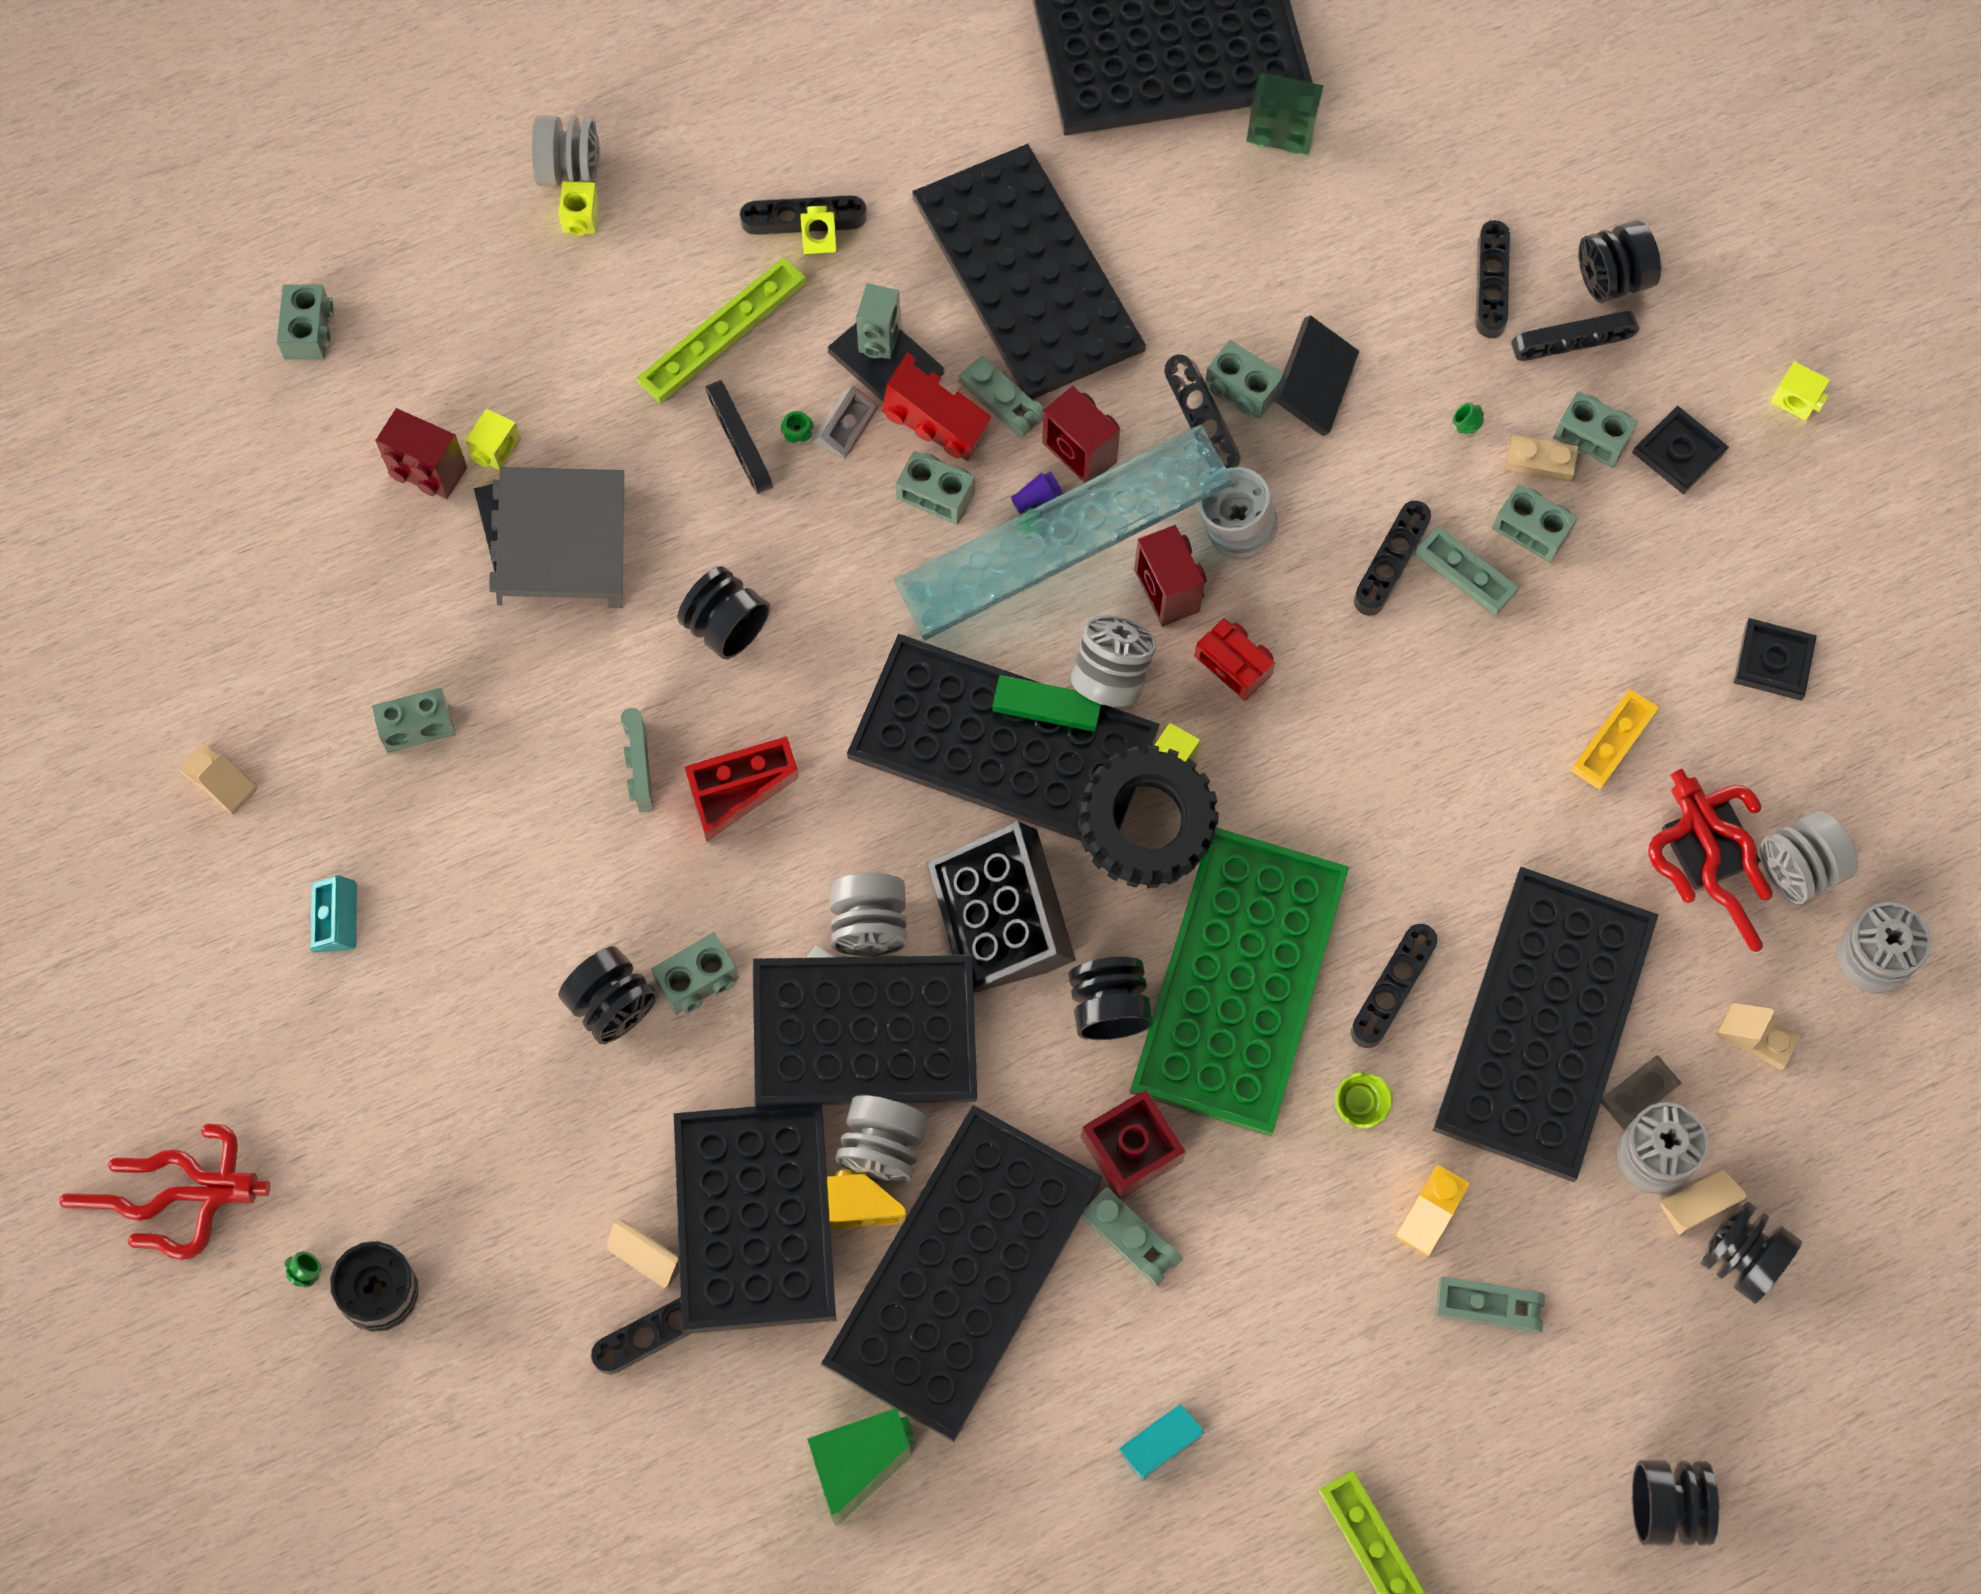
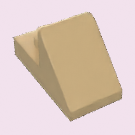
(218, 778)
(1757, 1034)

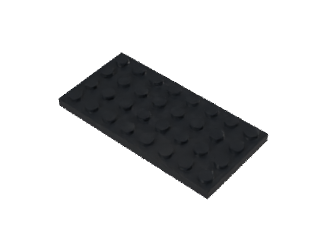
(1028, 272)
(938, 729)
(1546, 1024)
(962, 1273)

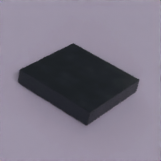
(1680, 449)
(1775, 659)
(1693, 855)

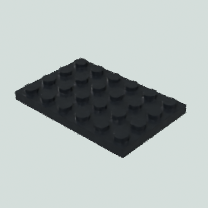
(863, 1029)
(753, 1218)

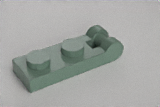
(1001, 396)
(637, 758)
(1130, 1235)
(1489, 1304)

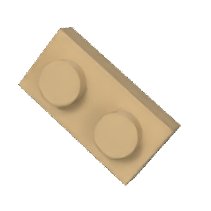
(1541, 457)

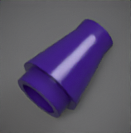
(1036, 492)

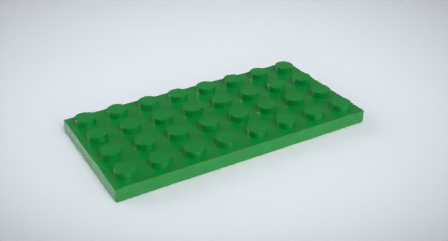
(1240, 981)

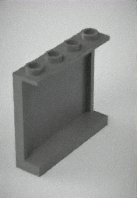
(558, 533)

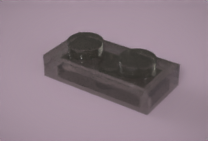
(1640, 1090)

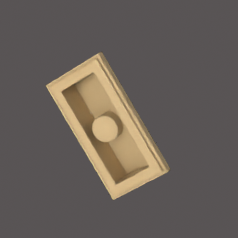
(1702, 1201)
(643, 1253)

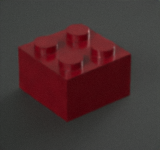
(1080, 434)
(421, 454)
(1169, 574)
(1132, 1144)

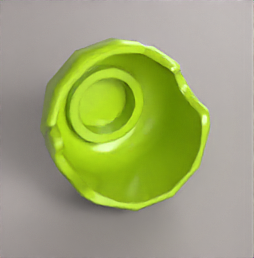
(1363, 1100)

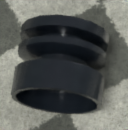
(1619, 261)
(723, 612)
(607, 995)
(1110, 998)
(1751, 1252)
(354, 1280)
(1675, 1502)

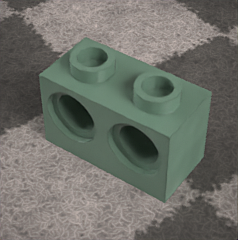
(297, 321)
(878, 321)
(1248, 374)
(1592, 435)
(931, 493)
(1530, 529)
(413, 720)
(689, 966)

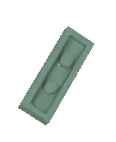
(1466, 570)

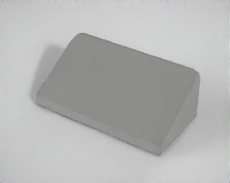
(844, 422)

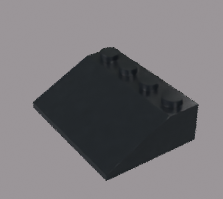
(1002, 907)

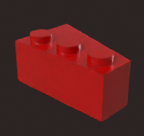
(933, 411)
(739, 782)

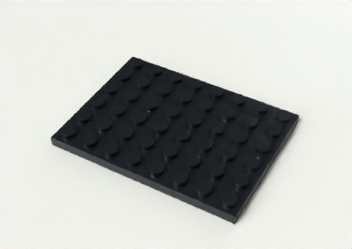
(1162, 57)

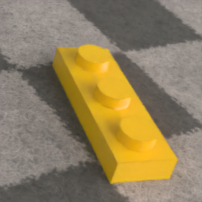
(1614, 739)

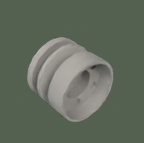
(562, 150)
(1241, 516)
(1113, 660)
(1809, 857)
(868, 914)
(1870, 960)
(881, 1139)
(1643, 1152)

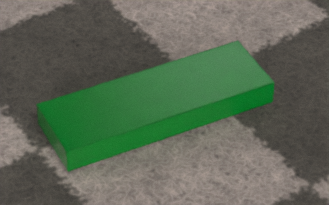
(1045, 703)

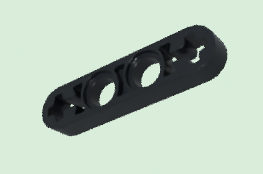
(799, 207)
(1489, 278)
(1575, 335)
(1208, 408)
(738, 437)
(1396, 559)
(1392, 984)
(656, 1322)

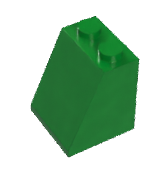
(860, 1459)

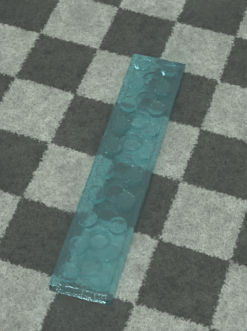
(1063, 532)

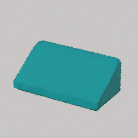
(333, 914)
(1161, 1442)

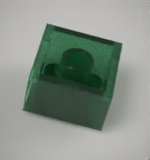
(1284, 113)

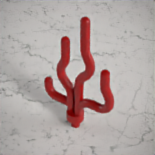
(1700, 815)
(223, 1188)

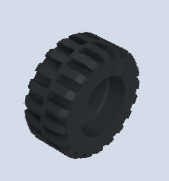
(1174, 778)

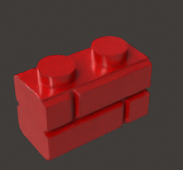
(1235, 658)

